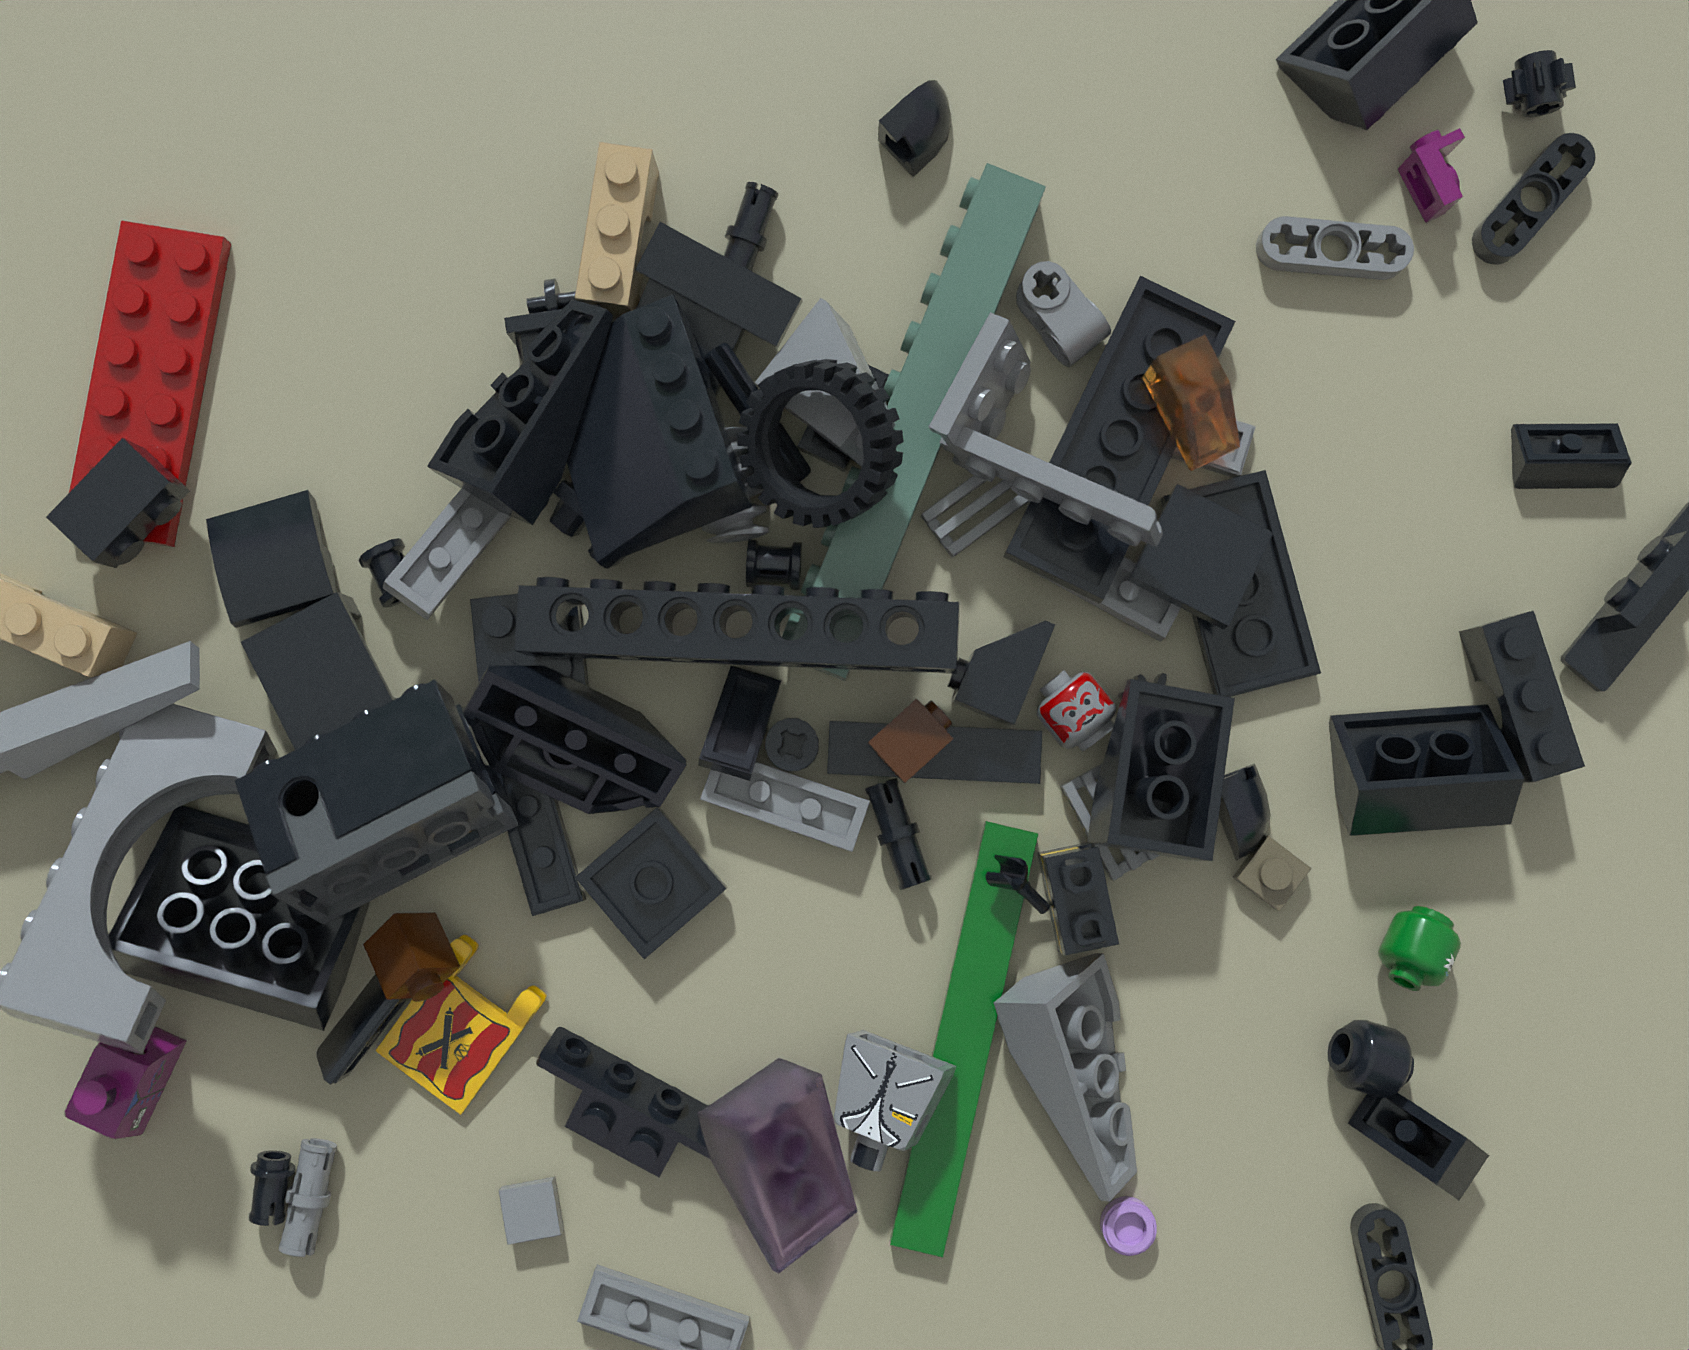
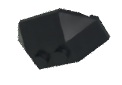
(570, 740)

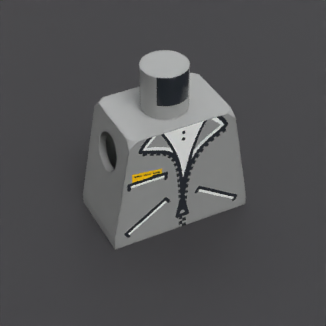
(886, 1095)

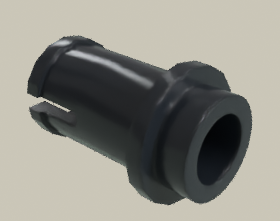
(270, 1186)

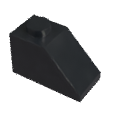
(1001, 673)
(1420, 1141)

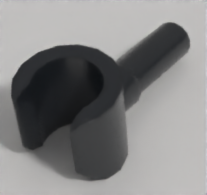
(1014, 876)

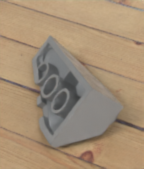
(1065, 1047)

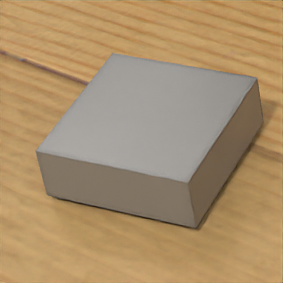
(531, 1210)

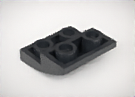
(270, 558)

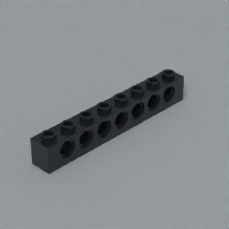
(545, 607)

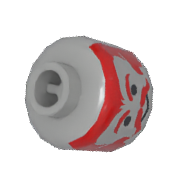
(1076, 710)

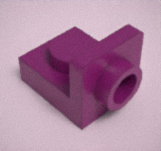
(1427, 176)

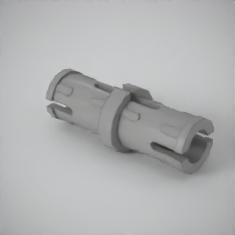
(307, 1197)

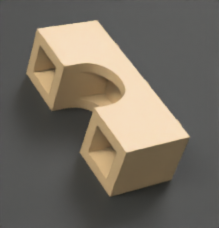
(615, 223)
(60, 631)

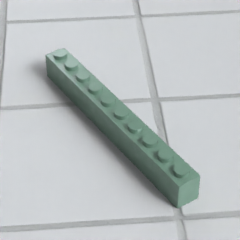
(958, 304)

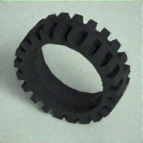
(767, 461)

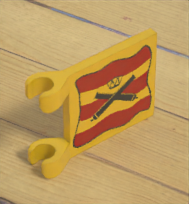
(457, 1035)

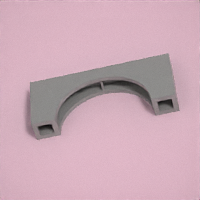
(65, 962)

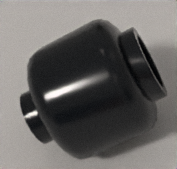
(1370, 1058)

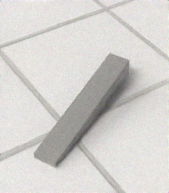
(91, 710)

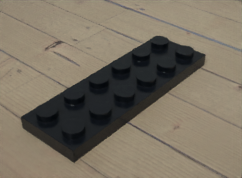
(1114, 439)

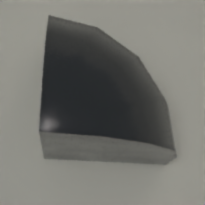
(917, 126)
(1244, 810)

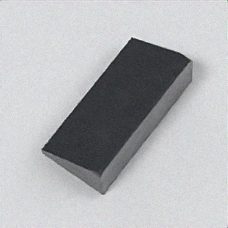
(1568, 456)
(356, 1032)

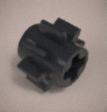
(1539, 83)

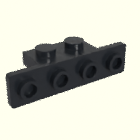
(1633, 608)
(623, 1104)

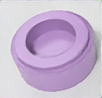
(1128, 1226)

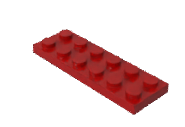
(154, 350)

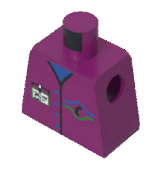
(123, 1088)

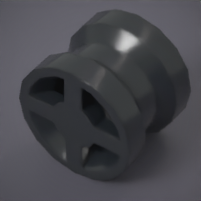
(802, 746)

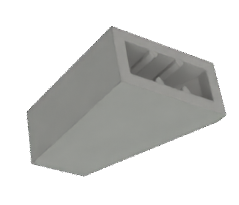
(821, 337)

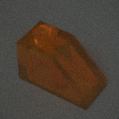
(1194, 401)

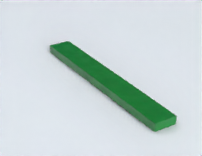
(964, 1041)

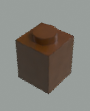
(912, 738)
(411, 956)

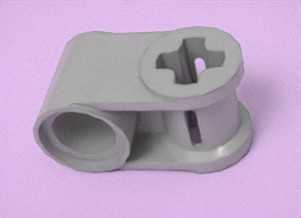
(1064, 319)

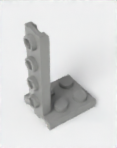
(975, 415)

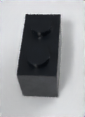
(119, 504)

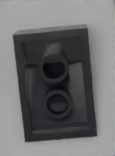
(1163, 772)

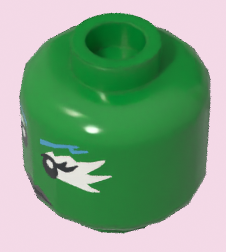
(1419, 948)

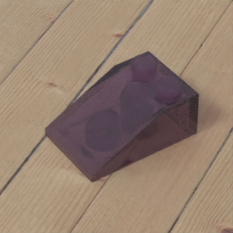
(781, 1159)

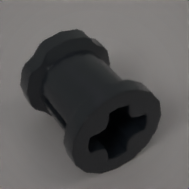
(381, 562)
(773, 564)

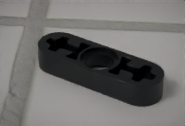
(1554, 190)
(1396, 1243)

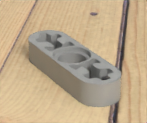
(1370, 265)

